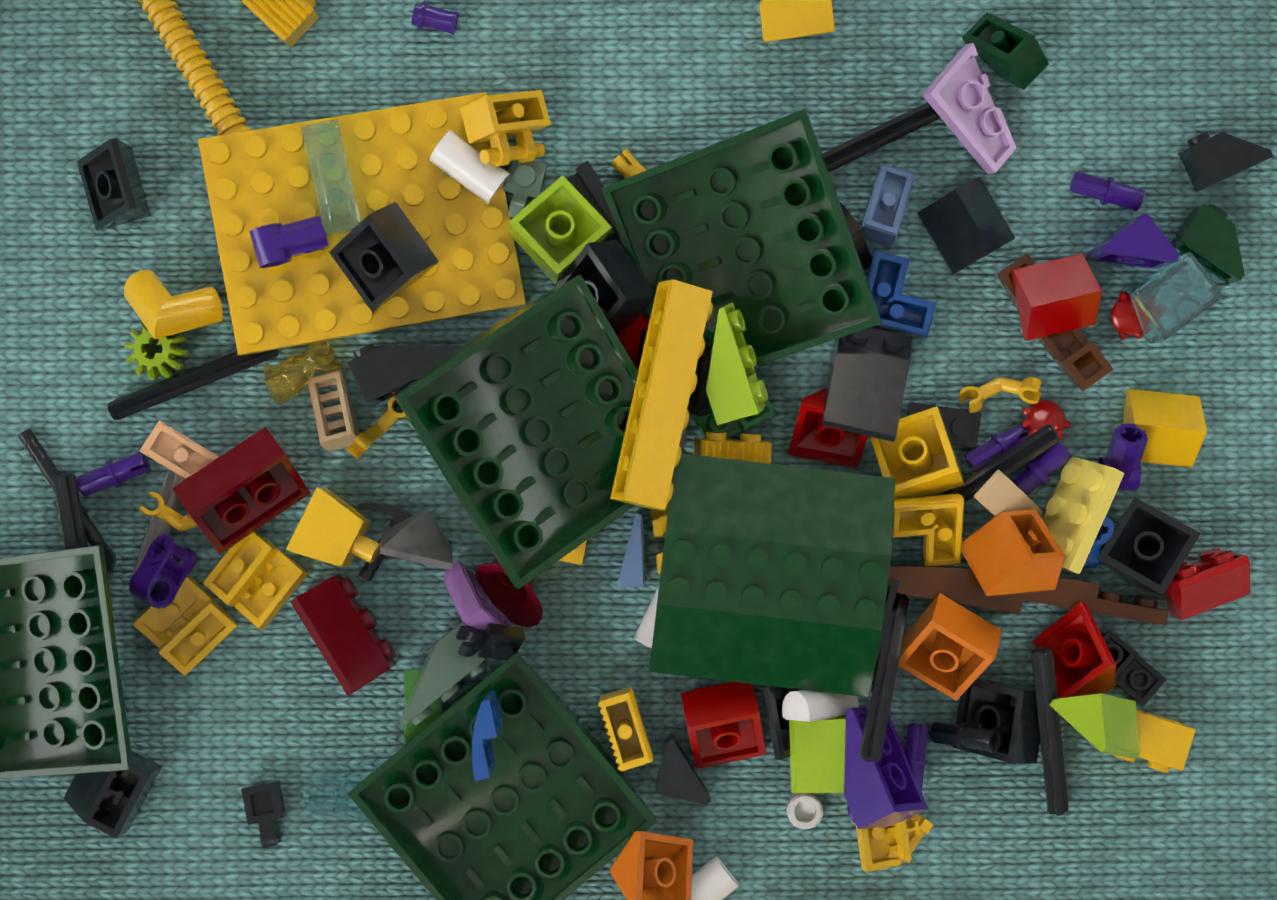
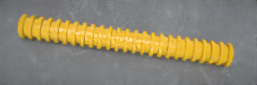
(195, 66)

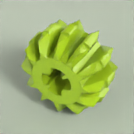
(155, 363)

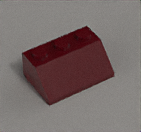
(241, 490)
(344, 632)

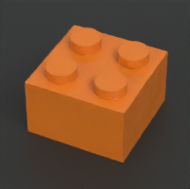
(949, 647)

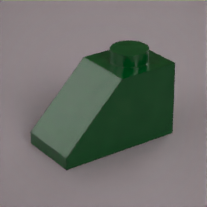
(1007, 50)
(1212, 242)

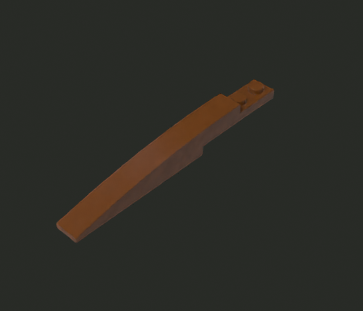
(963, 588)

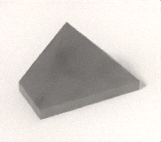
(418, 541)

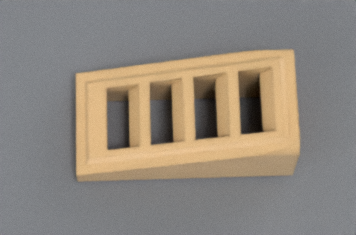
(339, 440)

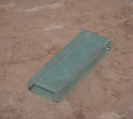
(331, 177)

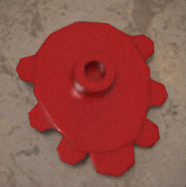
(1125, 318)
(1043, 414)

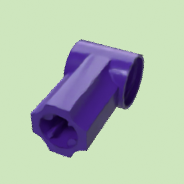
(278, 243)
(1126, 454)

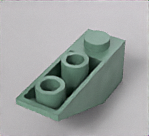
(440, 676)

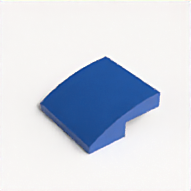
(486, 726)

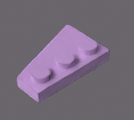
(966, 107)

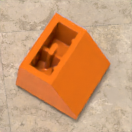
(1014, 554)

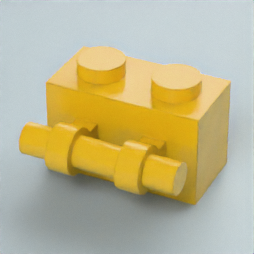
(504, 118)

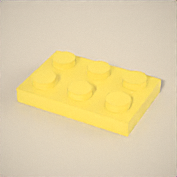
(1080, 508)

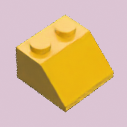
(919, 457)

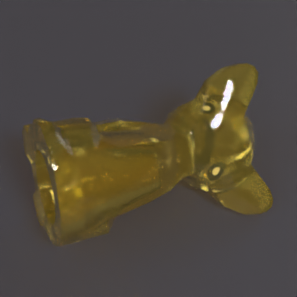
(295, 372)

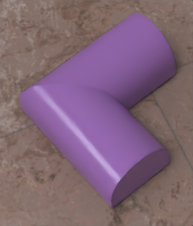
(471, 598)

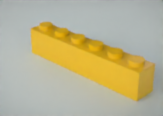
(662, 395)

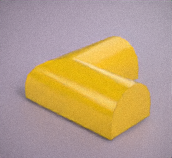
(170, 314)
(938, 520)

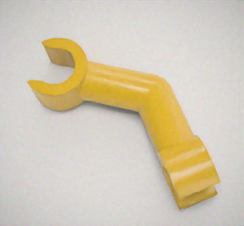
(1027, 390)
(370, 436)
(168, 515)

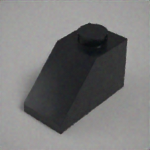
(1219, 157)

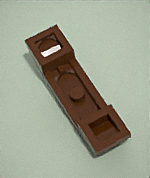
(1069, 349)

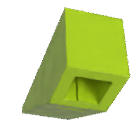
(732, 377)

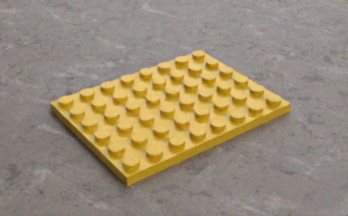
(268, 180)

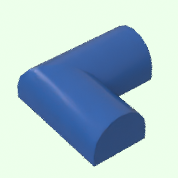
(897, 310)

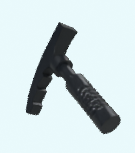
(399, 515)

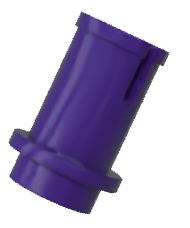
(434, 18)

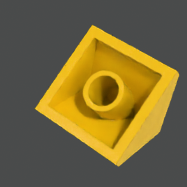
(1172, 425)

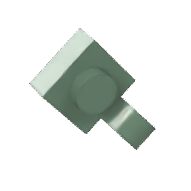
(524, 184)

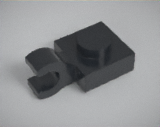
(494, 642)
(263, 806)

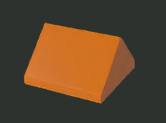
(654, 867)

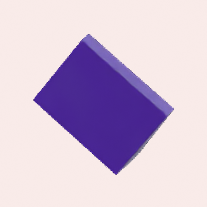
(1137, 245)

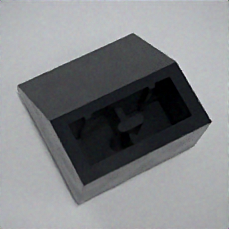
(112, 797)

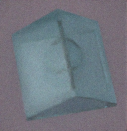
(1174, 298)

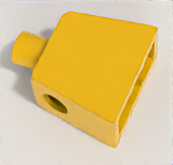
(333, 531)

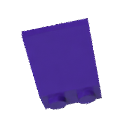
(880, 791)

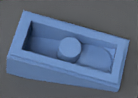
(886, 204)
(633, 565)

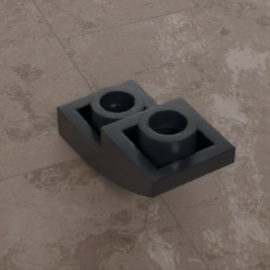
(1132, 672)

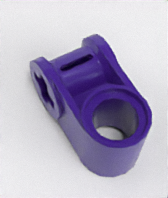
(162, 571)

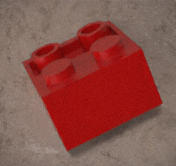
(1208, 583)

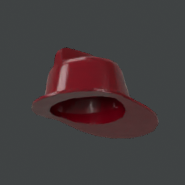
(518, 605)

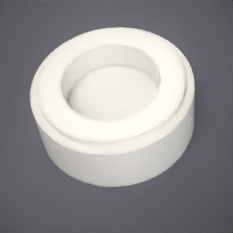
(804, 810)

